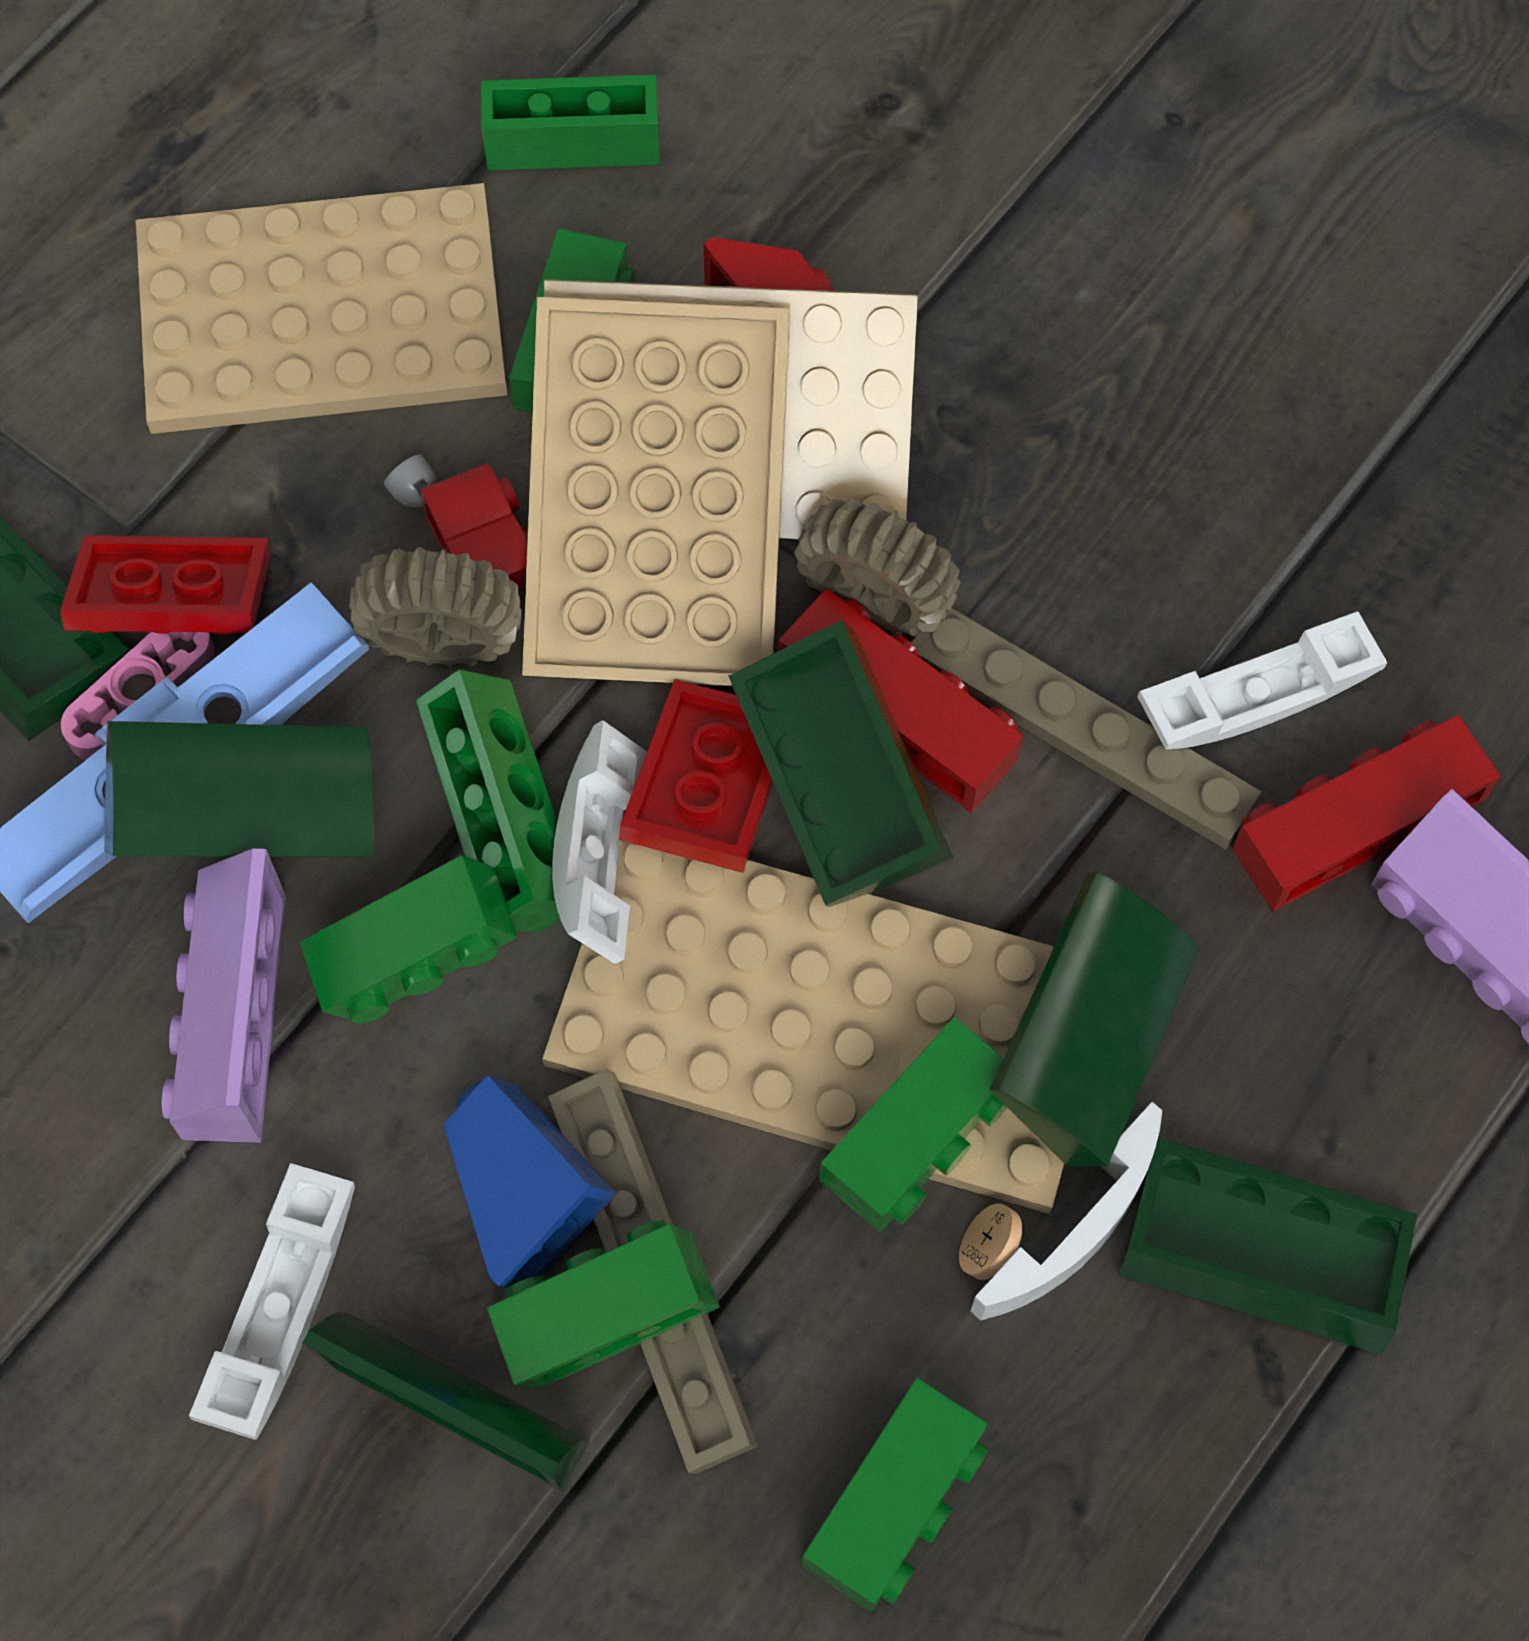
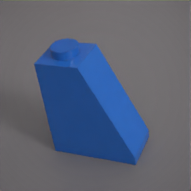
(520, 1180)

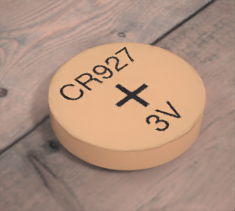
(990, 1241)

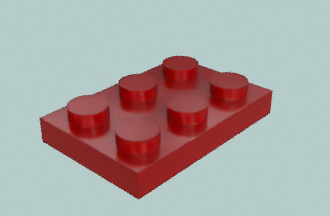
(166, 584)
(700, 781)

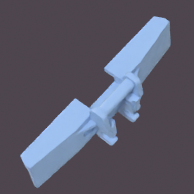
(266, 671)

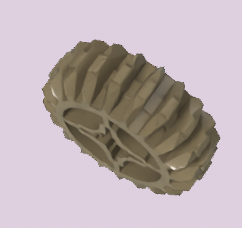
(880, 564)
(435, 607)

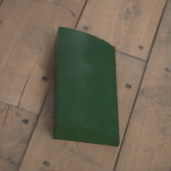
(39, 661)
(840, 765)
(238, 790)
(1095, 1022)
(1270, 1246)
(447, 1397)

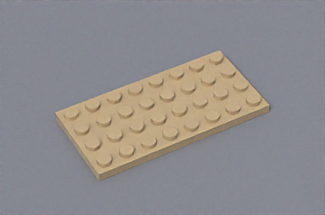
(796, 1011)

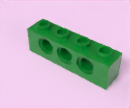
(495, 789)

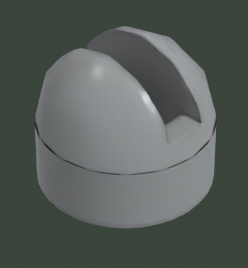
(408, 479)

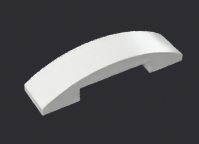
(1263, 689)
(587, 841)
(1026, 1280)
(277, 1305)

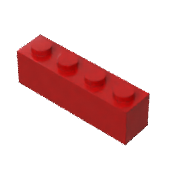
(944, 729)
(1362, 812)

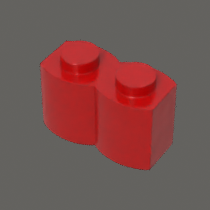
(477, 518)

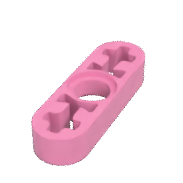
(139, 660)

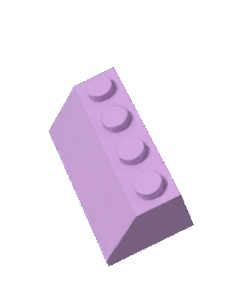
(1468, 900)
(227, 1001)

